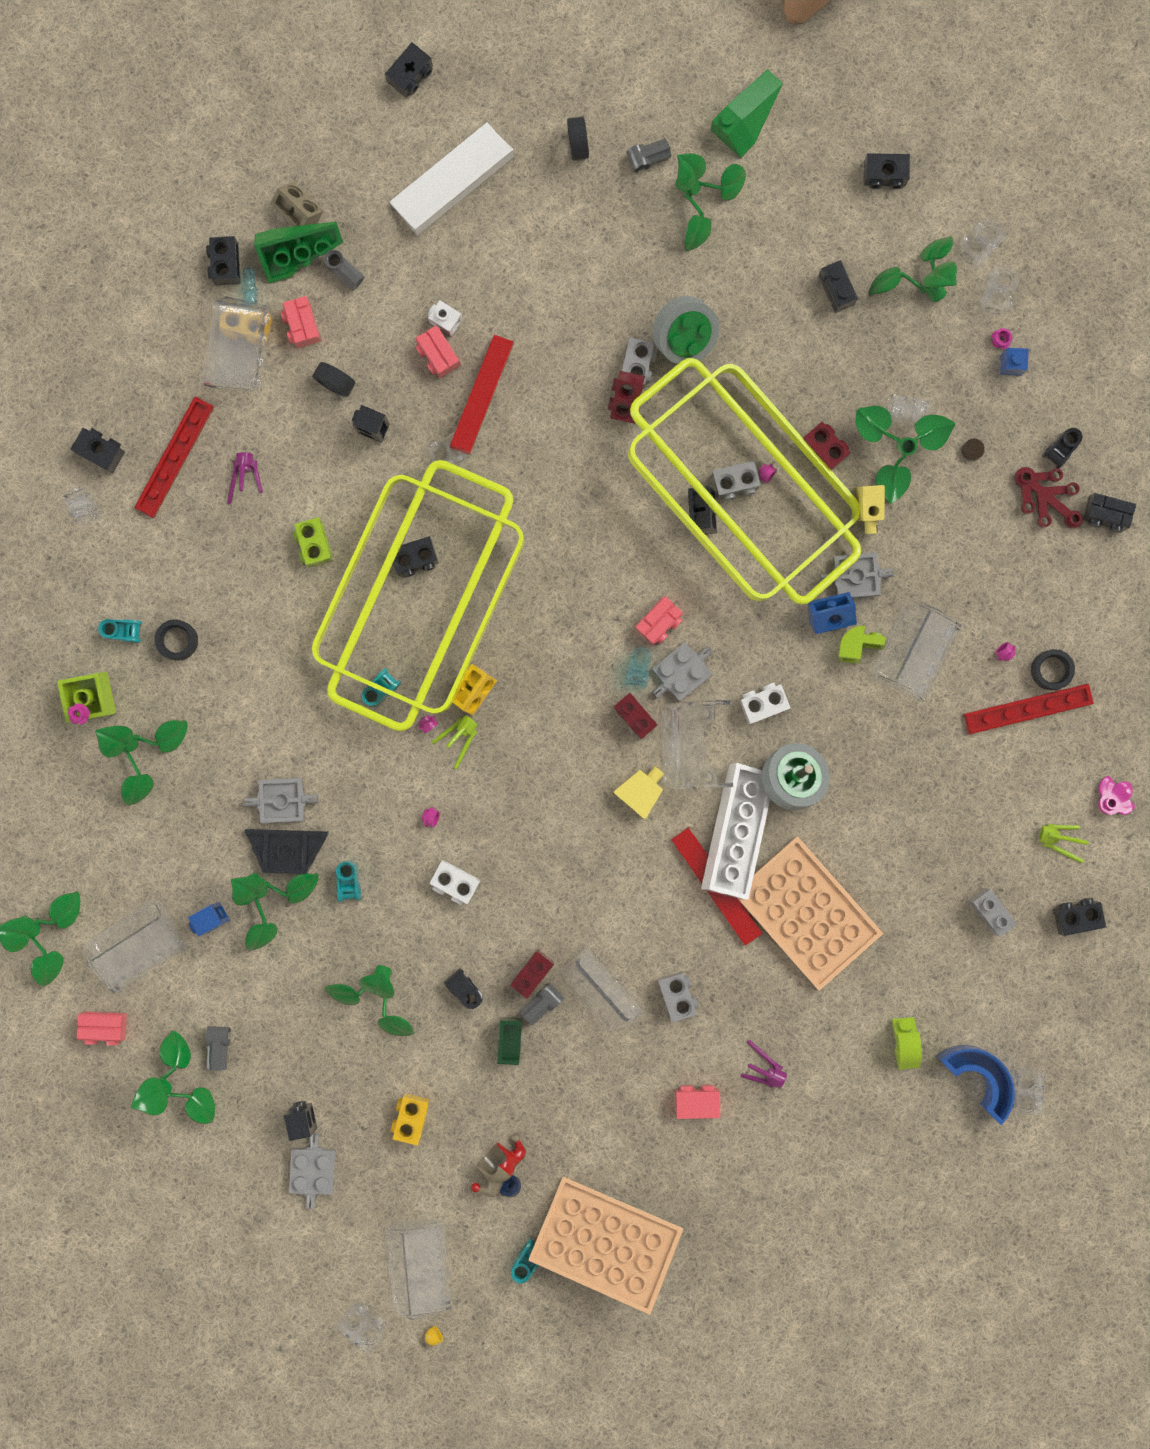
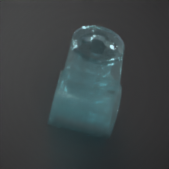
(638, 669)

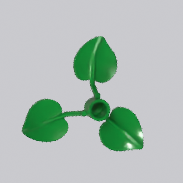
(690, 170)
(934, 283)
(931, 430)
(119, 739)
(254, 888)
(17, 932)
(378, 985)
(154, 1092)

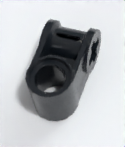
(1061, 449)
(461, 986)

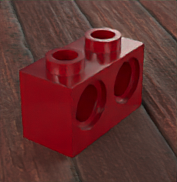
(625, 396)
(831, 443)
(635, 716)
(532, 973)

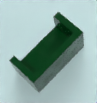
(509, 1041)

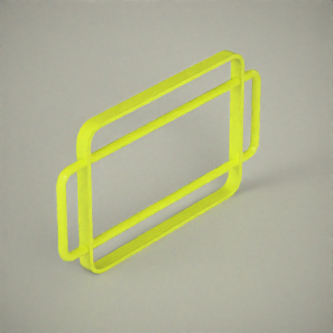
(648, 430)
(423, 486)

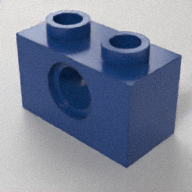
(832, 613)
(208, 919)

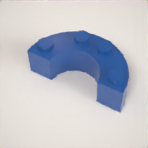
(998, 1080)

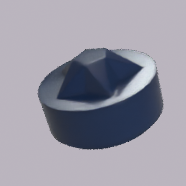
(511, 1187)

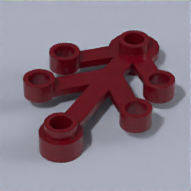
(1045, 496)

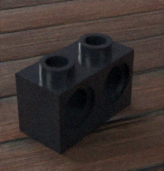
(228, 260)
(370, 423)
(701, 513)
(413, 551)
(1079, 921)
(300, 1121)

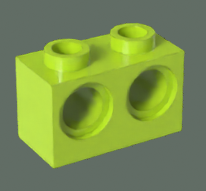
(318, 541)

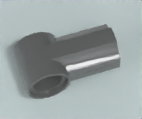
(644, 156)
(344, 270)
(543, 1002)
(217, 1042)

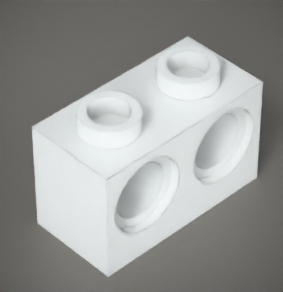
(766, 709)
(457, 877)

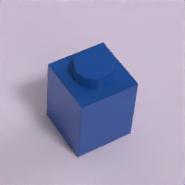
(1014, 361)

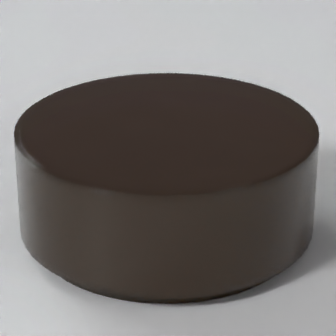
(973, 449)

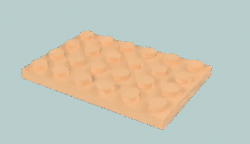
(809, 913)
(606, 1245)

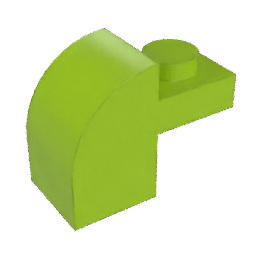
(854, 642)
(908, 1043)

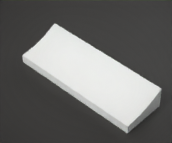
(452, 178)
(737, 833)

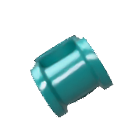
(124, 631)
(379, 680)
(348, 883)
(523, 1261)

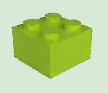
(91, 691)

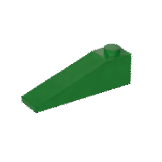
(745, 115)

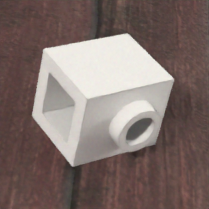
(444, 317)

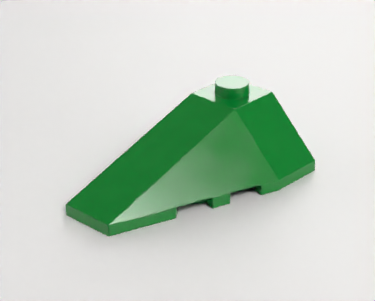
(291, 248)

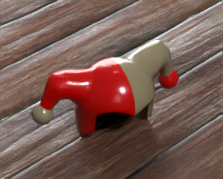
(499, 1166)

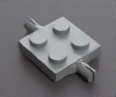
(862, 577)
(682, 672)
(281, 800)
(312, 1171)

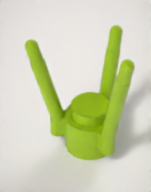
(464, 727)
(1050, 835)

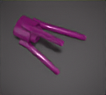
(243, 464)
(773, 1076)

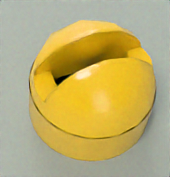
(432, 1338)

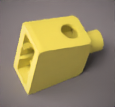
(871, 497)
(641, 791)

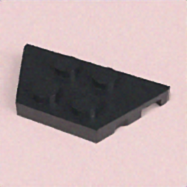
(286, 849)

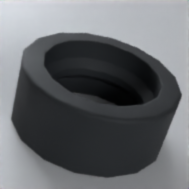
(578, 138)
(333, 379)
(164, 628)
(1069, 669)

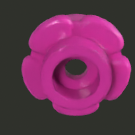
(1007, 338)
(767, 472)
(1005, 651)
(84, 714)
(427, 723)
(430, 817)

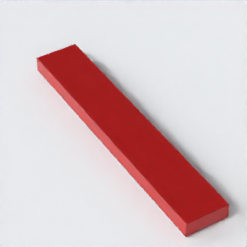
(481, 394)
(174, 457)
(1028, 709)
(729, 906)

